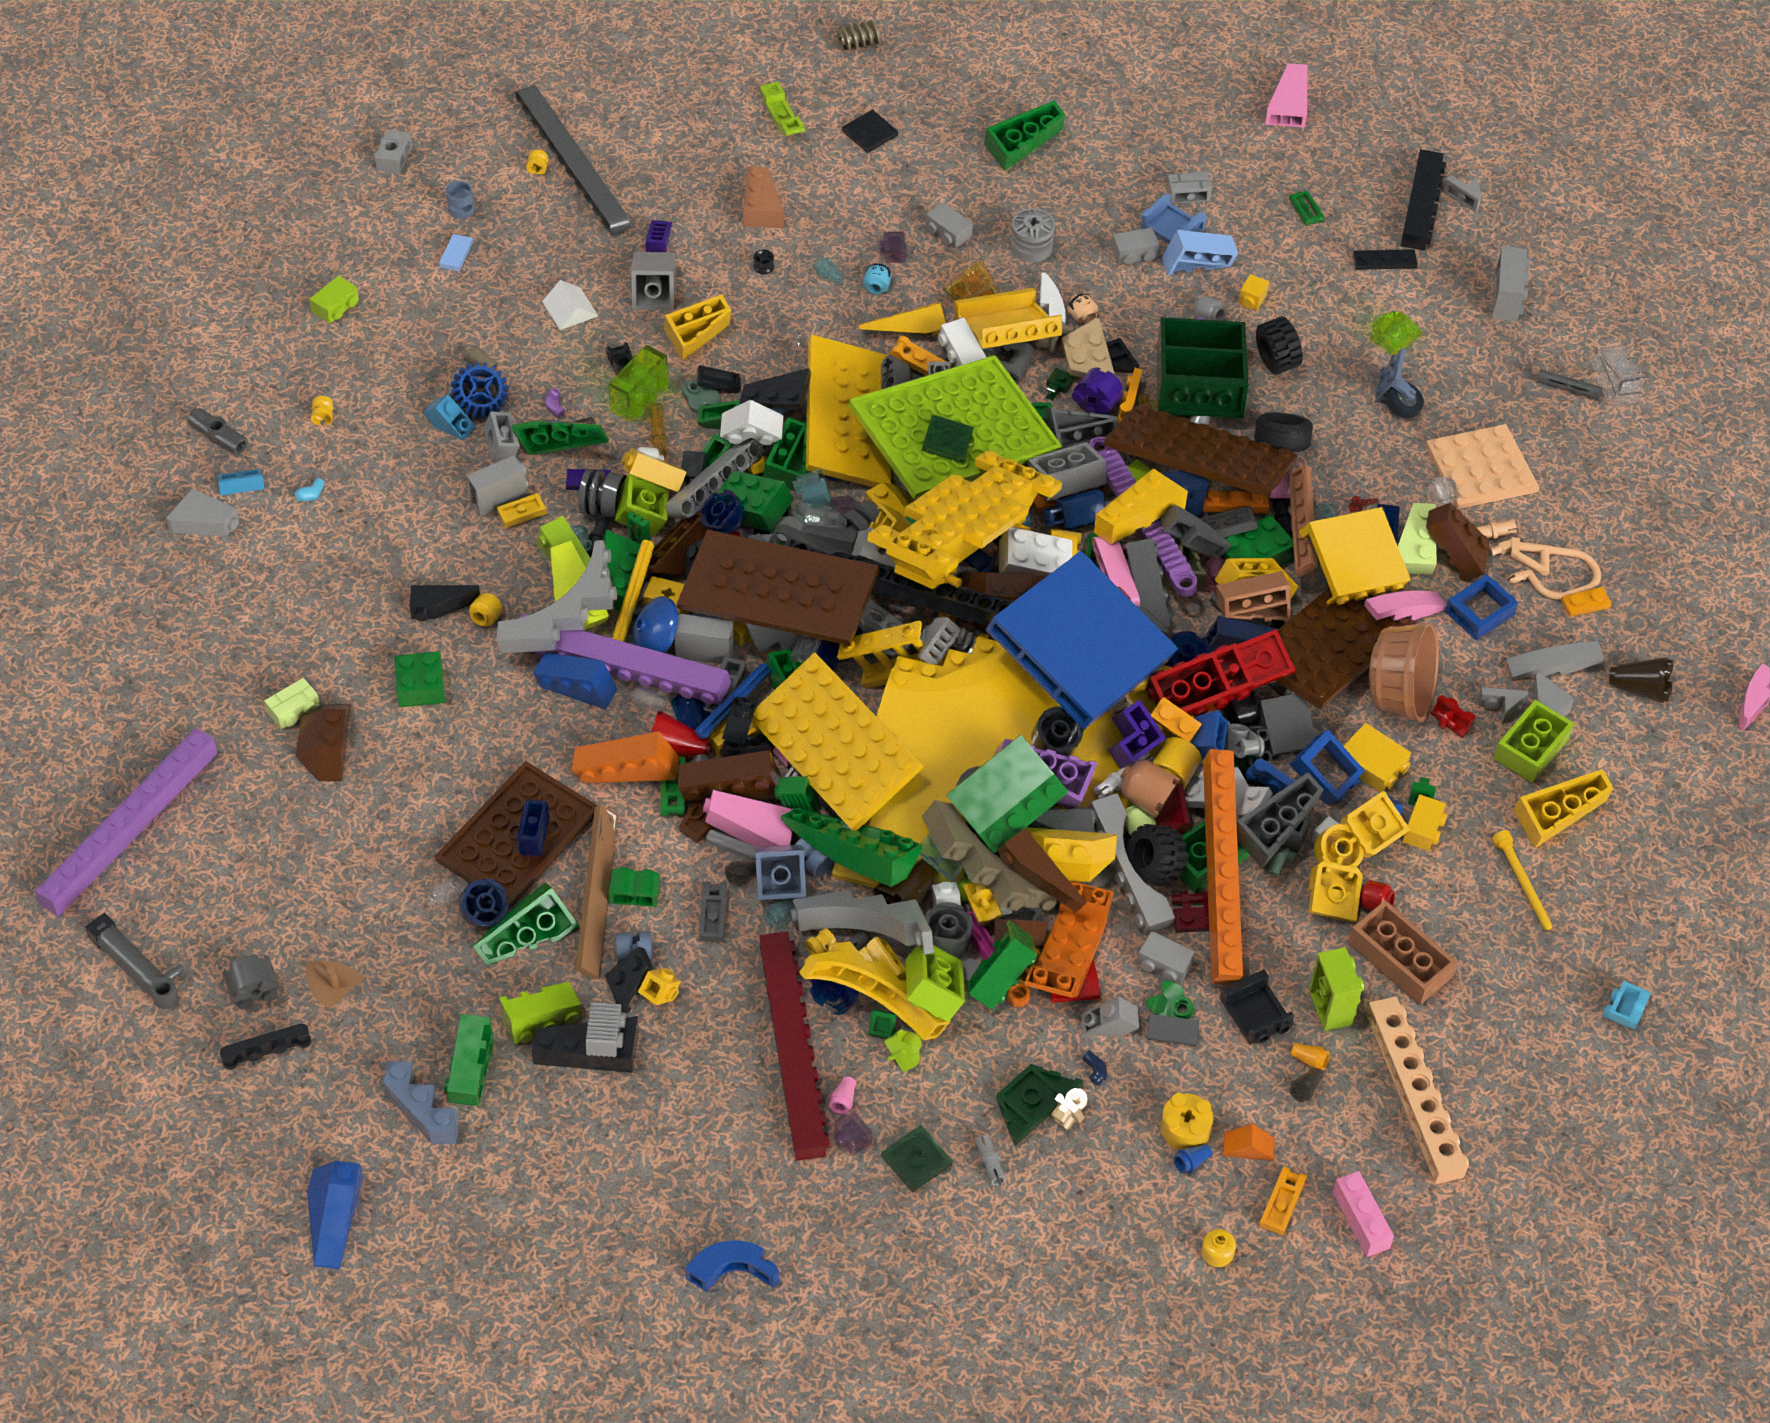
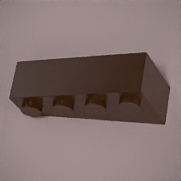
(741, 775)

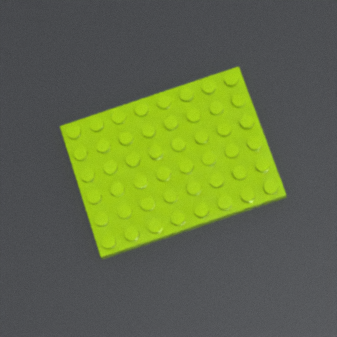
(971, 394)

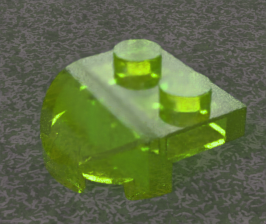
(1394, 331)

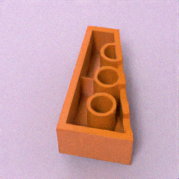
(627, 760)

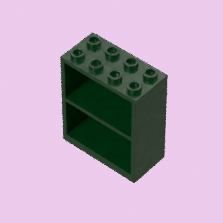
(1202, 367)

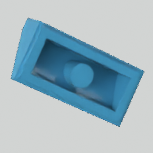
(241, 481)

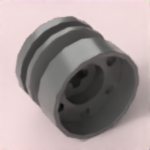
(599, 493)

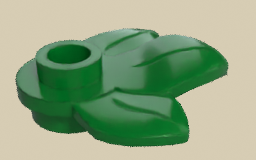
(1170, 1000)

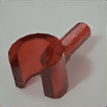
(1357, 503)

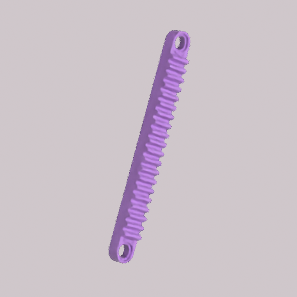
(1169, 557)

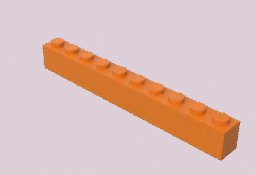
(1222, 867)

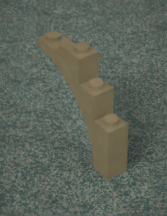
(981, 865)

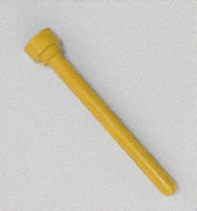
(1503, 841)

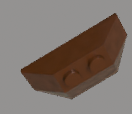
(670, 553)
(1000, 584)
(324, 741)

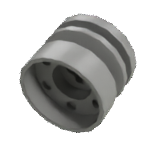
(1032, 235)

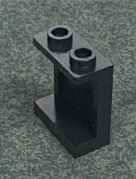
(1255, 1008)

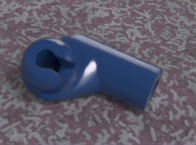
(1099, 1067)

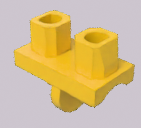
(982, 903)

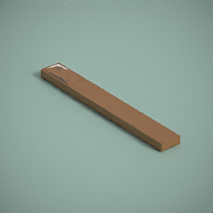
(596, 892)

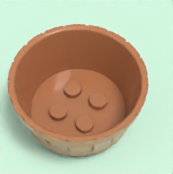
(1405, 670)

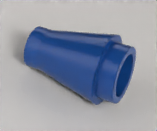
(1190, 1158)

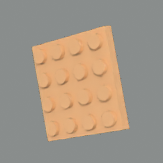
(1483, 465)

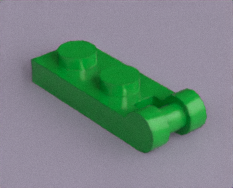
(671, 792)

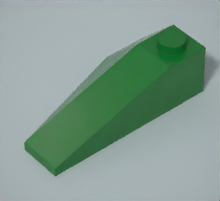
(554, 435)
(532, 921)

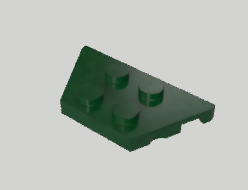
(1032, 1099)

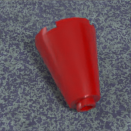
(680, 736)

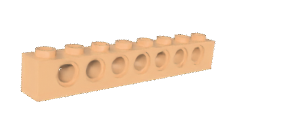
(1442, 1167)

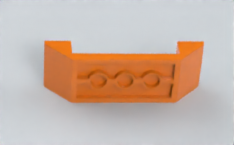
(1072, 944)

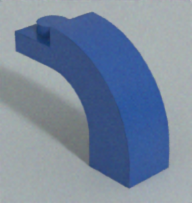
(727, 1257)

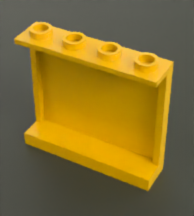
(1007, 318)
(1357, 555)

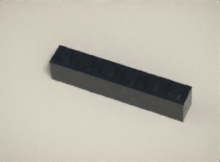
(1422, 200)

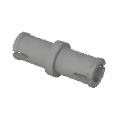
(990, 1160)

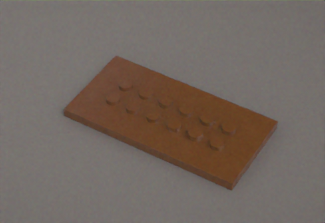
(778, 587)

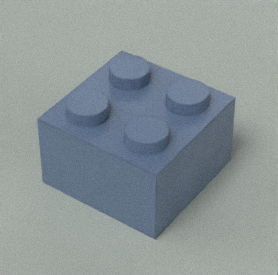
(780, 872)

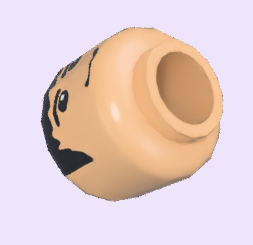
(1082, 308)

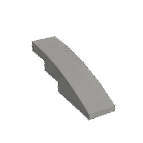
(1556, 659)

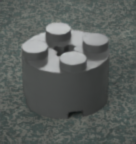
(950, 928)
(251, 980)

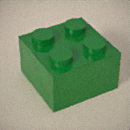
(419, 679)

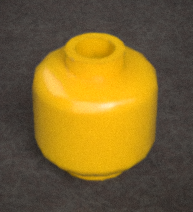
(485, 609)
(1218, 1248)

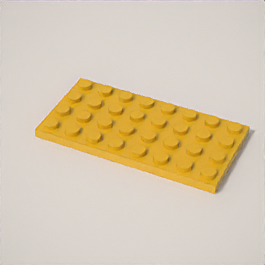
(835, 742)

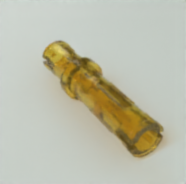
(658, 436)

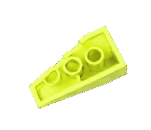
(566, 572)

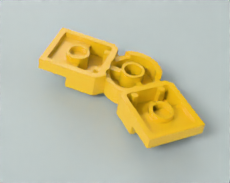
(1362, 833)

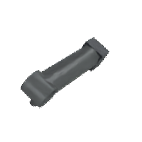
(106, 936)

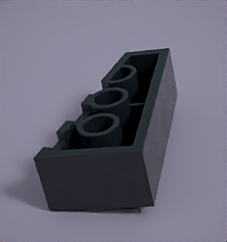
(567, 1048)

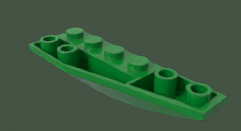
(867, 851)

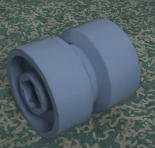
(460, 199)
(815, 861)
(628, 943)

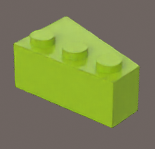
(548, 1008)

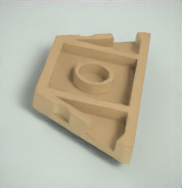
(1086, 349)

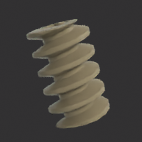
(858, 33)

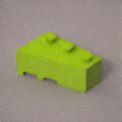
(556, 533)

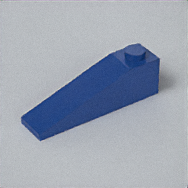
(331, 1207)

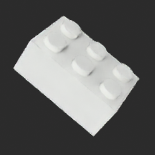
(1032, 552)

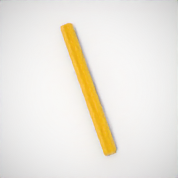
(633, 590)

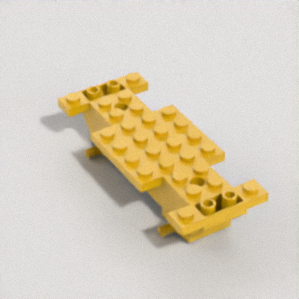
(962, 518)

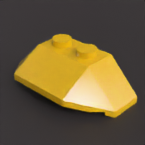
(1077, 853)

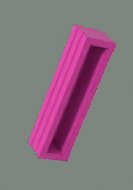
(981, 938)

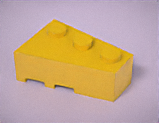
(1246, 568)

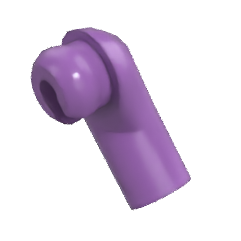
(552, 403)

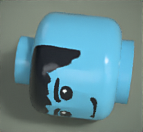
(877, 278)

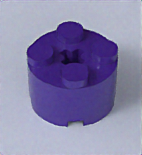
(1098, 392)

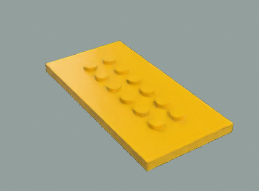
(833, 433)

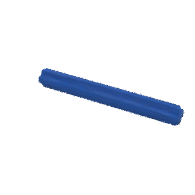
(723, 709)

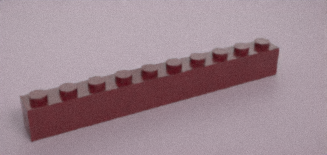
(792, 1046)

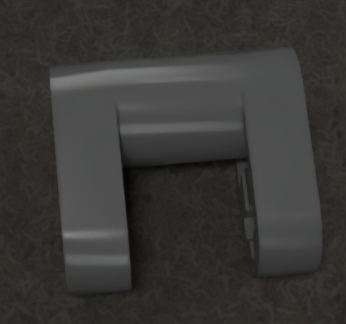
(1018, 358)

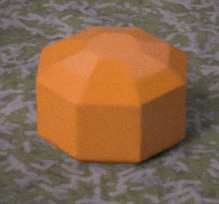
(1018, 995)

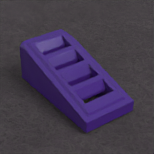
(658, 240)

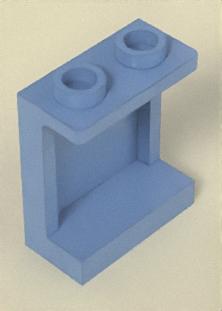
(1167, 219)

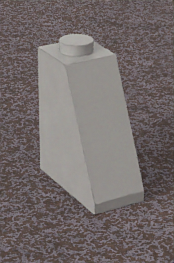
(202, 516)

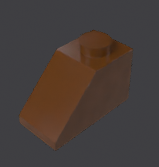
(1037, 929)

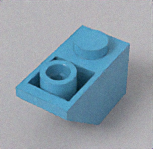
(449, 417)

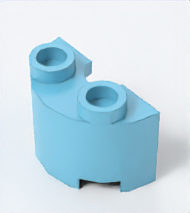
(1627, 1005)

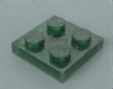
(947, 438)
(916, 1158)

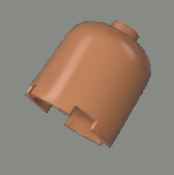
(1148, 786)

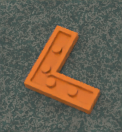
(1229, 500)

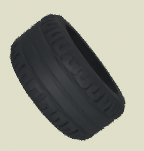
(1284, 431)

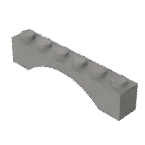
(1150, 907)

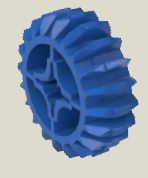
(491, 377)

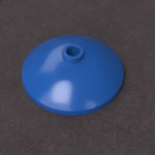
(656, 625)

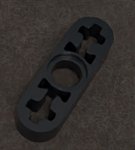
(753, 744)

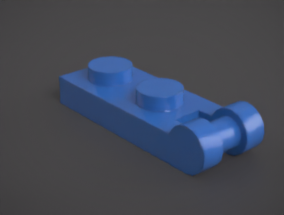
(1268, 776)

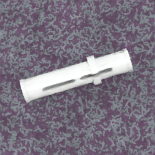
(1114, 780)

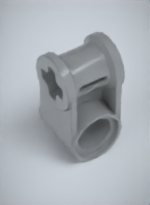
(1243, 741)

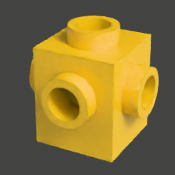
(660, 986)

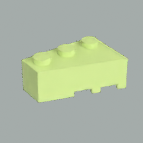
(1416, 542)

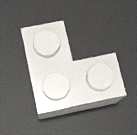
(751, 421)

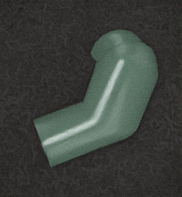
(1279, 859)

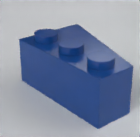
(576, 678)

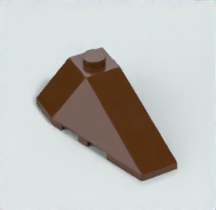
(1032, 863)

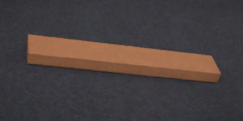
(1302, 513)

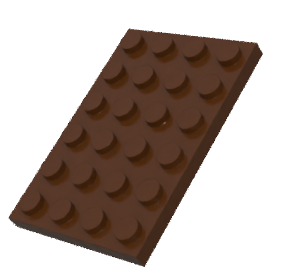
(488, 840)

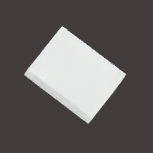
(568, 305)

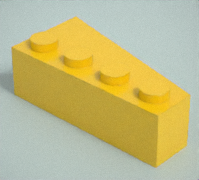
(1139, 506)
(1561, 805)

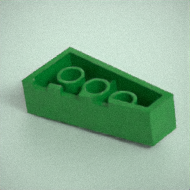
(1024, 133)

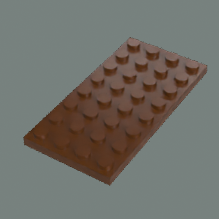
(1201, 450)
(1330, 646)

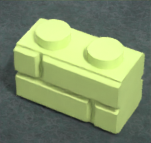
(292, 703)

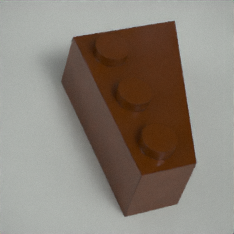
(1460, 539)

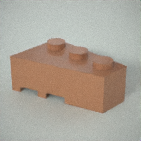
(761, 200)
(1256, 597)

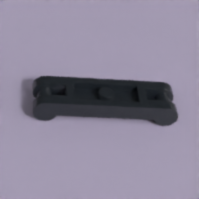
(273, 1042)

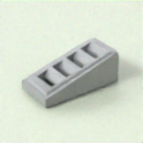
(940, 627)

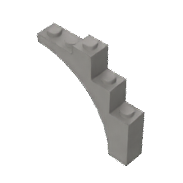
(568, 613)

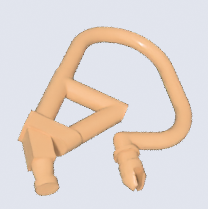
(1514, 547)

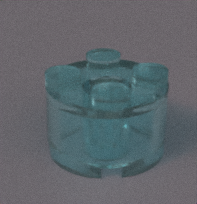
(812, 488)

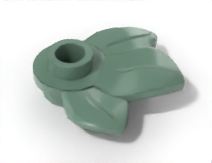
(699, 395)

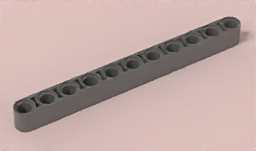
(573, 159)

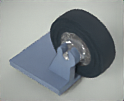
(1399, 395)

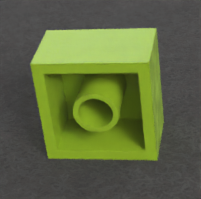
(644, 499)

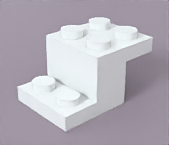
(1246, 797)

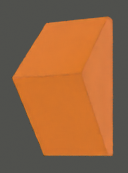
(1249, 1143)

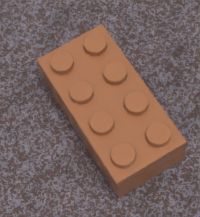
(1402, 952)

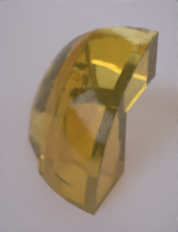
(972, 283)

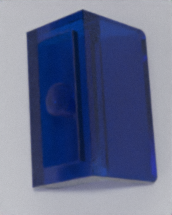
(689, 711)

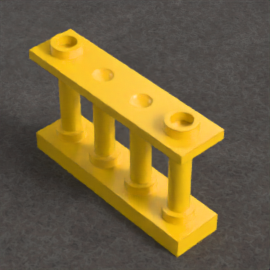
(875, 642)

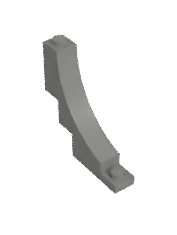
(839, 910)

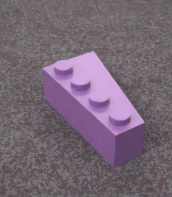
(1070, 771)

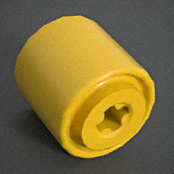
(1179, 759)

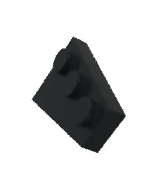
(781, 392)

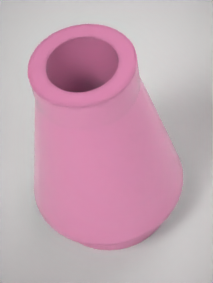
(842, 1098)

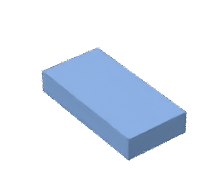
(456, 252)

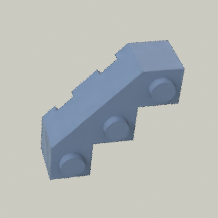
(419, 1104)

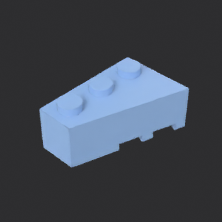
(1198, 250)

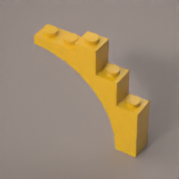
(848, 967)

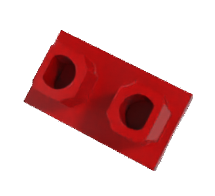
(1452, 716)

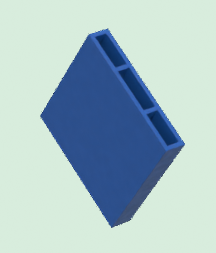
(1081, 639)

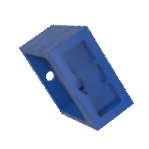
(1468, 619)
(1326, 740)

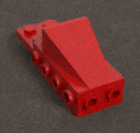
(1222, 675)

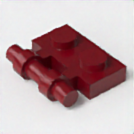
(1191, 919)

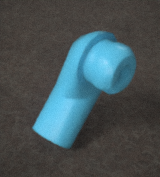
(310, 493)

